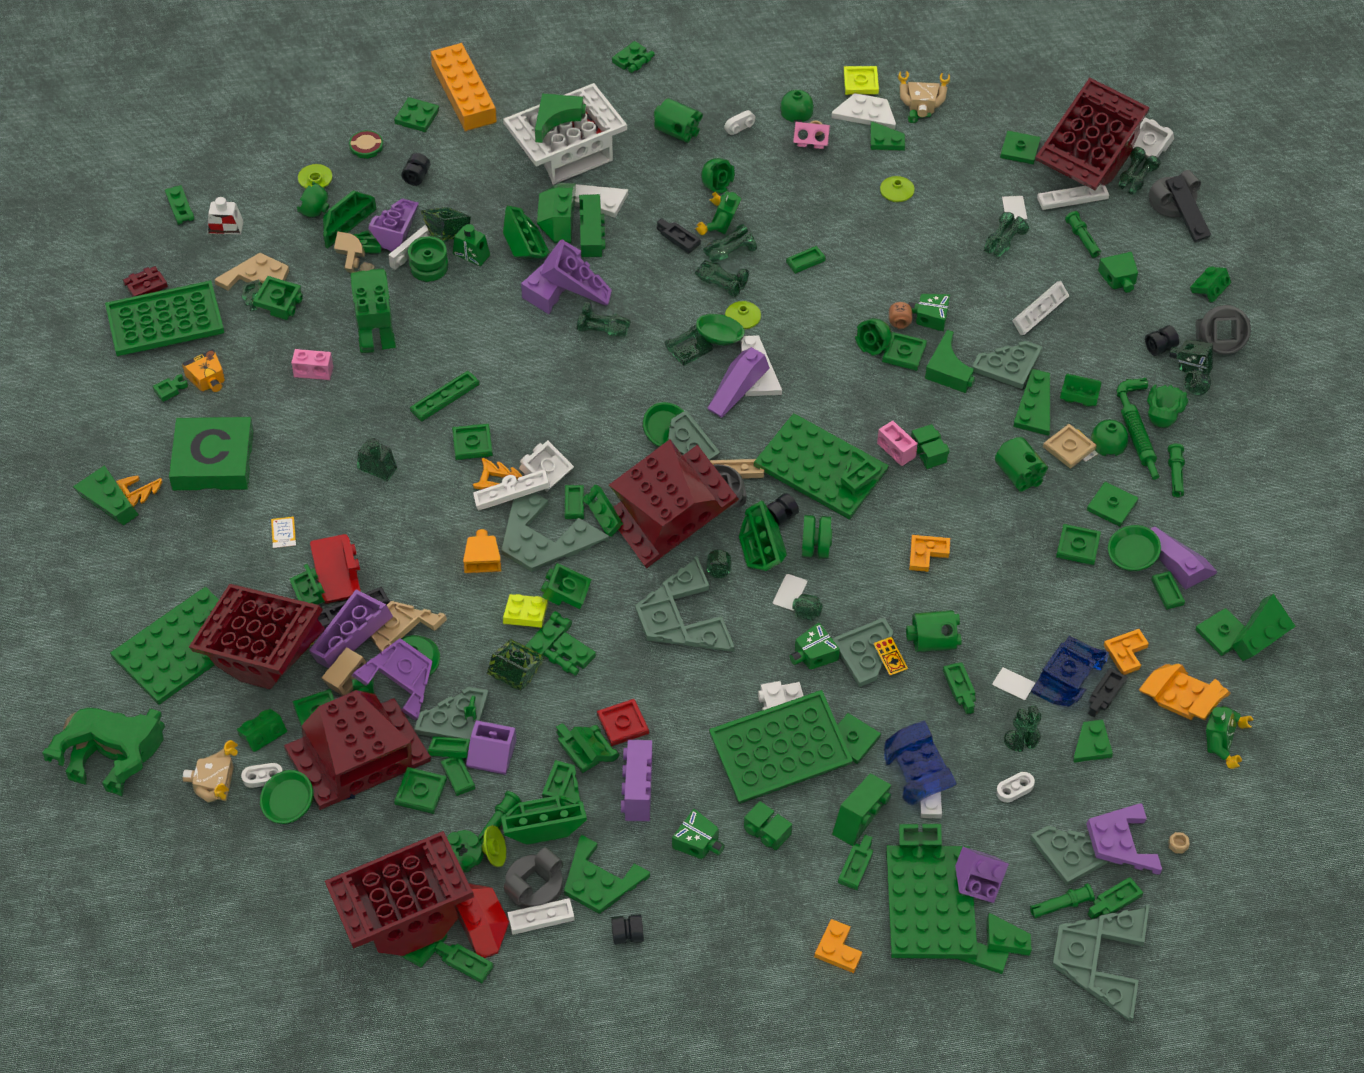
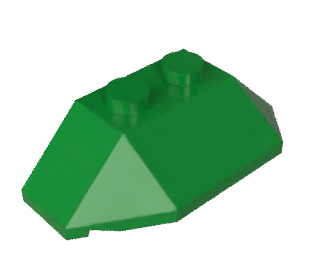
(557, 211)
(347, 215)
(523, 235)
(761, 538)
(543, 819)

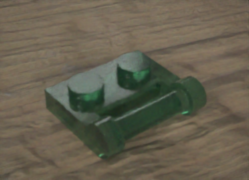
(691, 350)

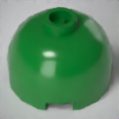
(796, 106)
(717, 174)
(314, 201)
(873, 336)
(1110, 437)

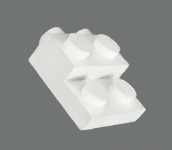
(1154, 137)
(546, 458)
(775, 693)

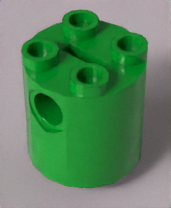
(677, 120)
(1021, 464)
(927, 633)

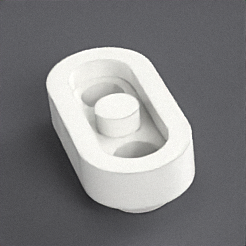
(739, 122)
(261, 773)
(1014, 788)

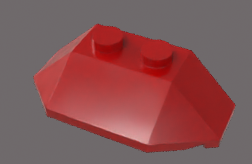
(483, 920)

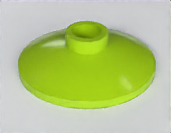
(315, 173)
(897, 189)
(745, 313)
(494, 846)

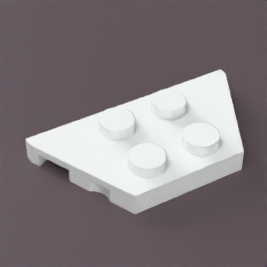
(865, 110)

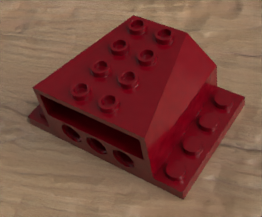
(1094, 135)
(668, 499)
(257, 634)
(355, 746)
(402, 897)

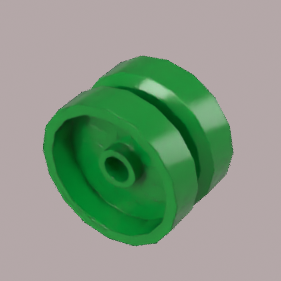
(428, 258)
(817, 536)

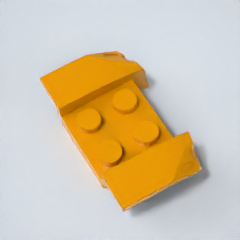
(1182, 693)

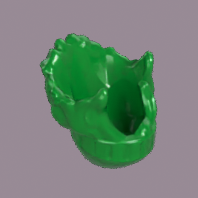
(1165, 405)

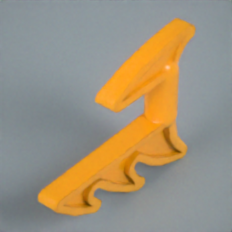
(490, 469)
(142, 492)

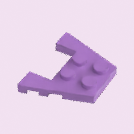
(404, 667)
(1114, 841)

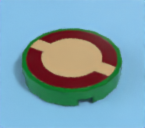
(366, 144)

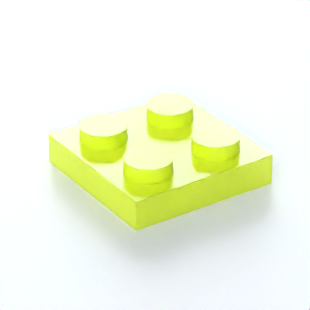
(861, 80)
(525, 610)

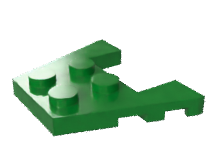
(594, 885)

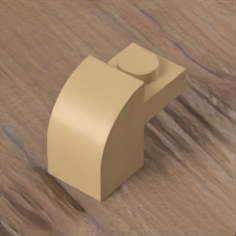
(350, 246)

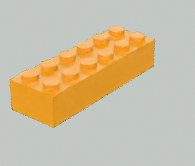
(463, 87)

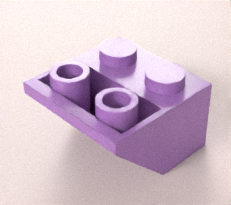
(491, 747)
(979, 874)

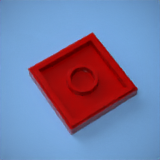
(622, 722)

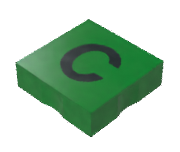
(211, 453)

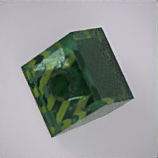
(444, 222)
(514, 664)

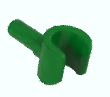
(913, 118)
(471, 709)

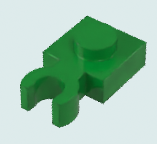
(167, 389)

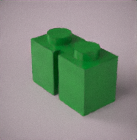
(930, 444)
(771, 831)
(929, 837)

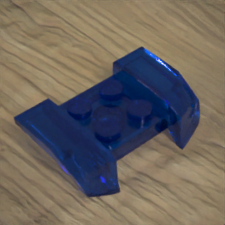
(1067, 672)
(919, 762)

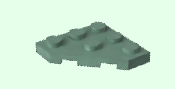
(1008, 363)
(687, 434)
(859, 651)
(449, 718)
(1067, 853)

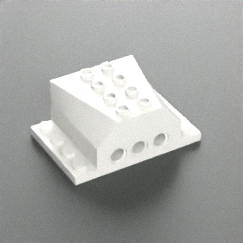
(562, 148)

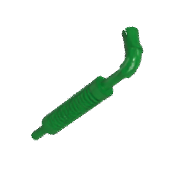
(1135, 425)

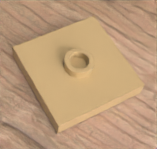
(1069, 446)

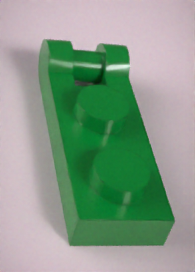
(179, 204)
(603, 510)
(549, 633)

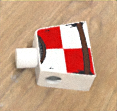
(224, 217)

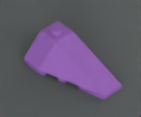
(393, 225)
(570, 272)
(739, 378)
(1182, 561)

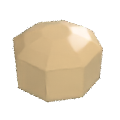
(1178, 842)

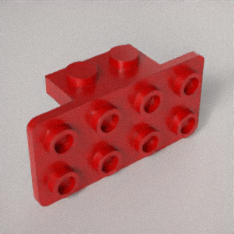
(336, 567)

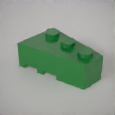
(590, 226)
(106, 494)
(1264, 628)
(861, 808)

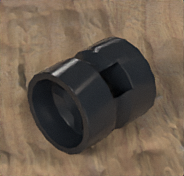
(415, 169)
(1162, 340)
(783, 508)
(627, 929)

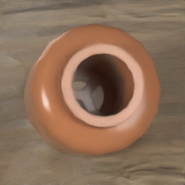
(900, 315)

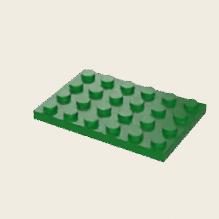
(164, 318)
(814, 464)
(161, 653)
(780, 746)
(925, 905)

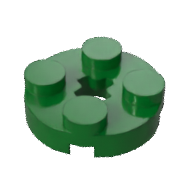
(473, 845)

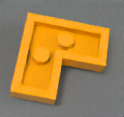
(925, 546)
(1123, 648)
(832, 947)

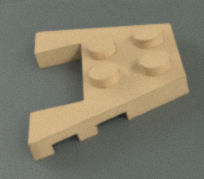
(253, 269)
(403, 621)

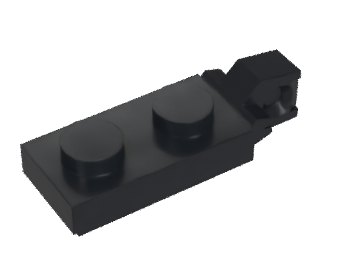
(678, 235)
(1106, 691)

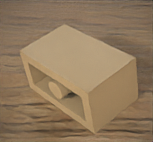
(339, 676)

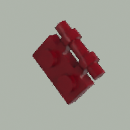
(145, 282)

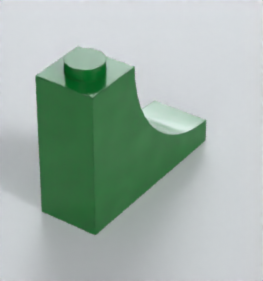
(557, 110)
(947, 368)

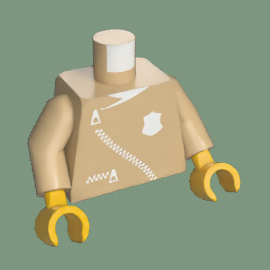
(923, 96)
(213, 774)

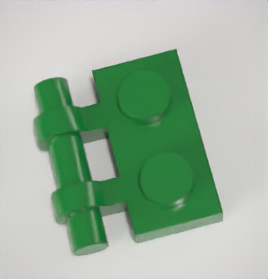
(629, 57)
(573, 650)

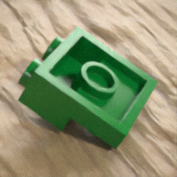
(278, 297)
(565, 586)

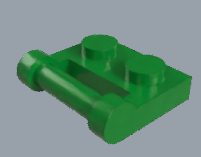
(594, 744)

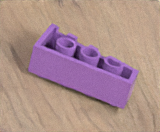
(541, 291)
(350, 627)
(638, 780)

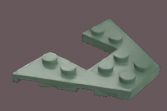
(535, 550)
(663, 621)
(1078, 953)

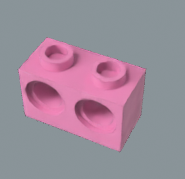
(812, 129)
(312, 364)
(897, 443)

